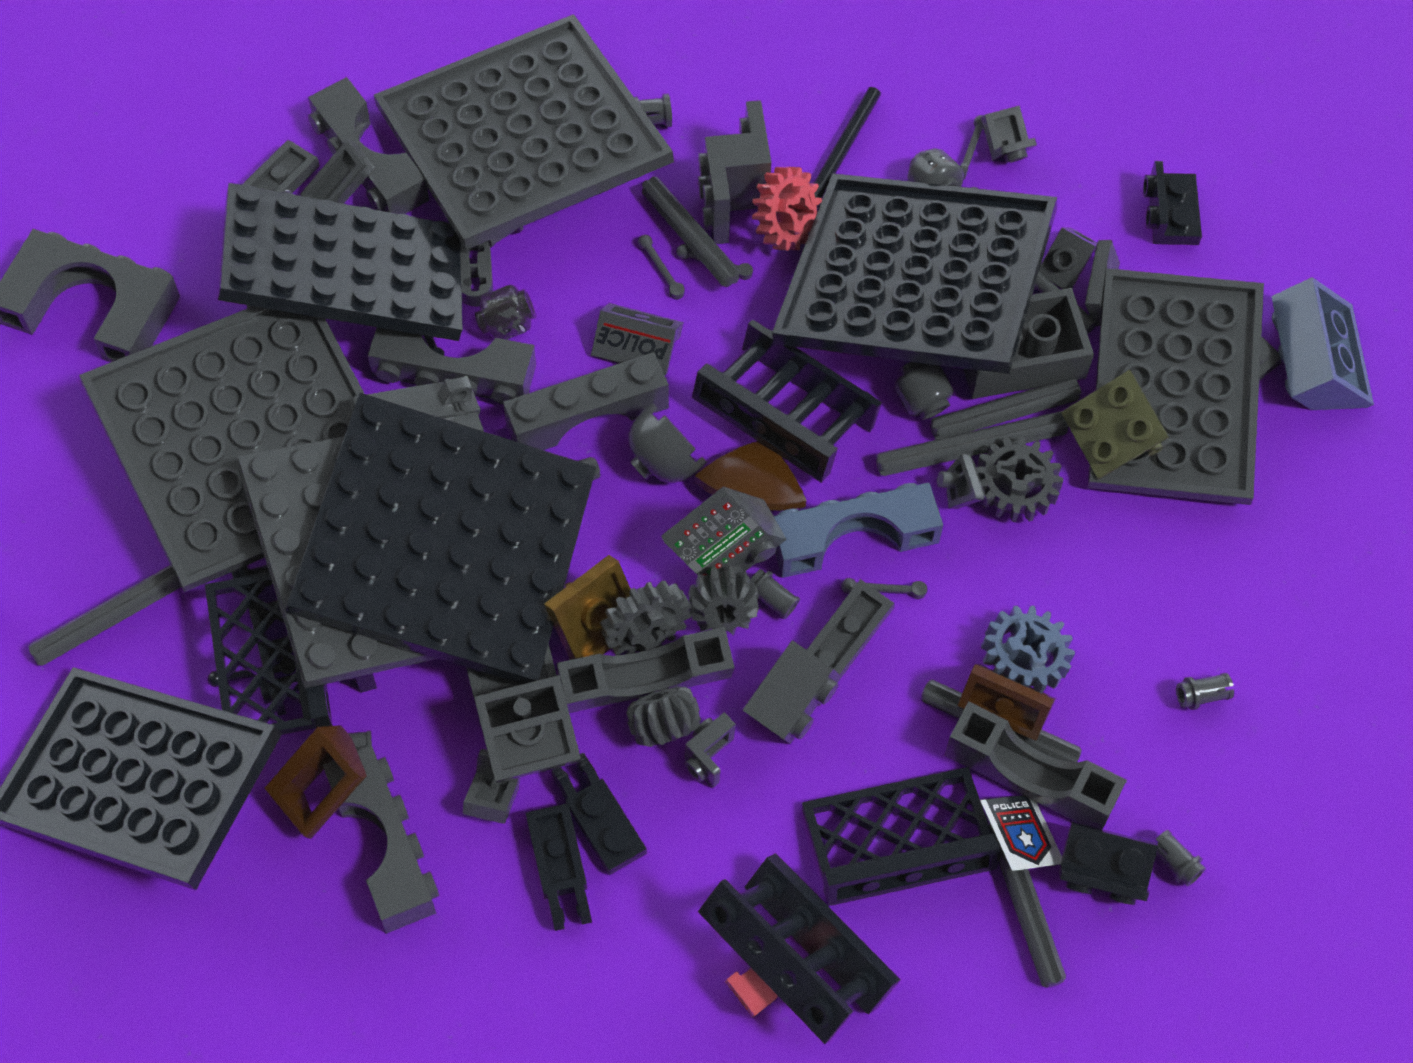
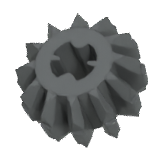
(723, 600)
(663, 716)

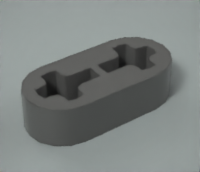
(481, 269)

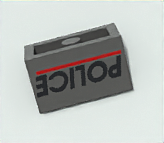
(631, 333)

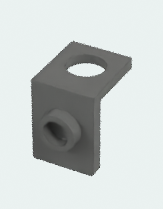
(1067, 257)

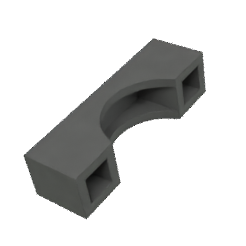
(343, 114)
(496, 373)
(622, 389)
(619, 678)
(1069, 788)
(398, 884)

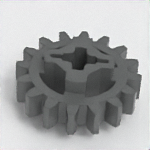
(1036, 474)
(646, 618)

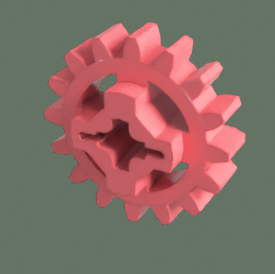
(786, 208)

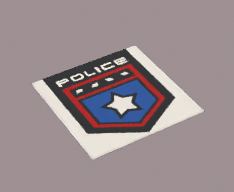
(1022, 832)

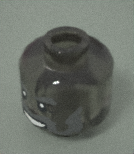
(505, 312)

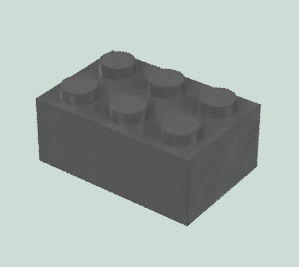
(1048, 351)

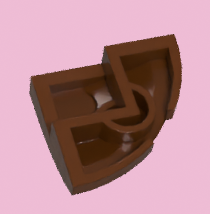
(755, 472)

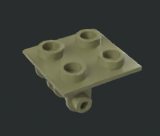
(1115, 425)

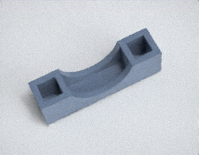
(902, 516)

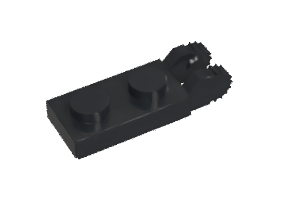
(600, 818)
(558, 860)

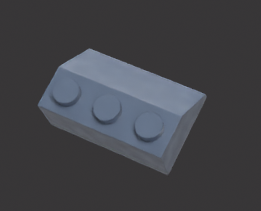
(1320, 348)

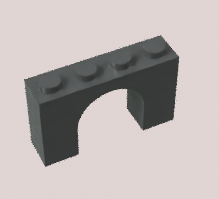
(53, 264)

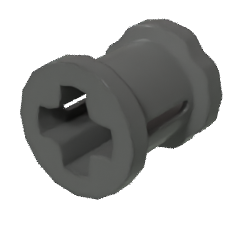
(661, 105)

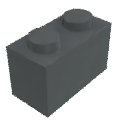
(792, 693)

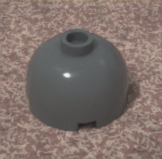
(661, 449)

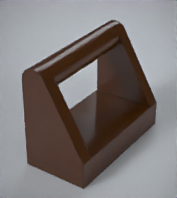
(1018, 704)
(303, 768)

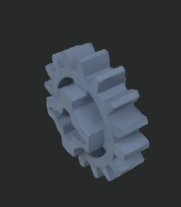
(1028, 648)

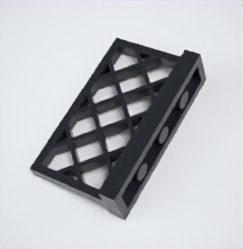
(313, 700)
(901, 869)

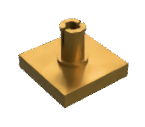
(583, 605)

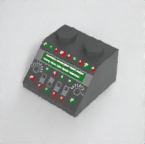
(726, 532)

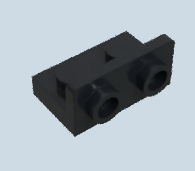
(1173, 207)
(1107, 863)

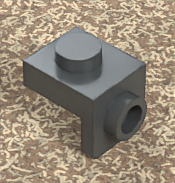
(1007, 134)
(706, 742)
(485, 797)

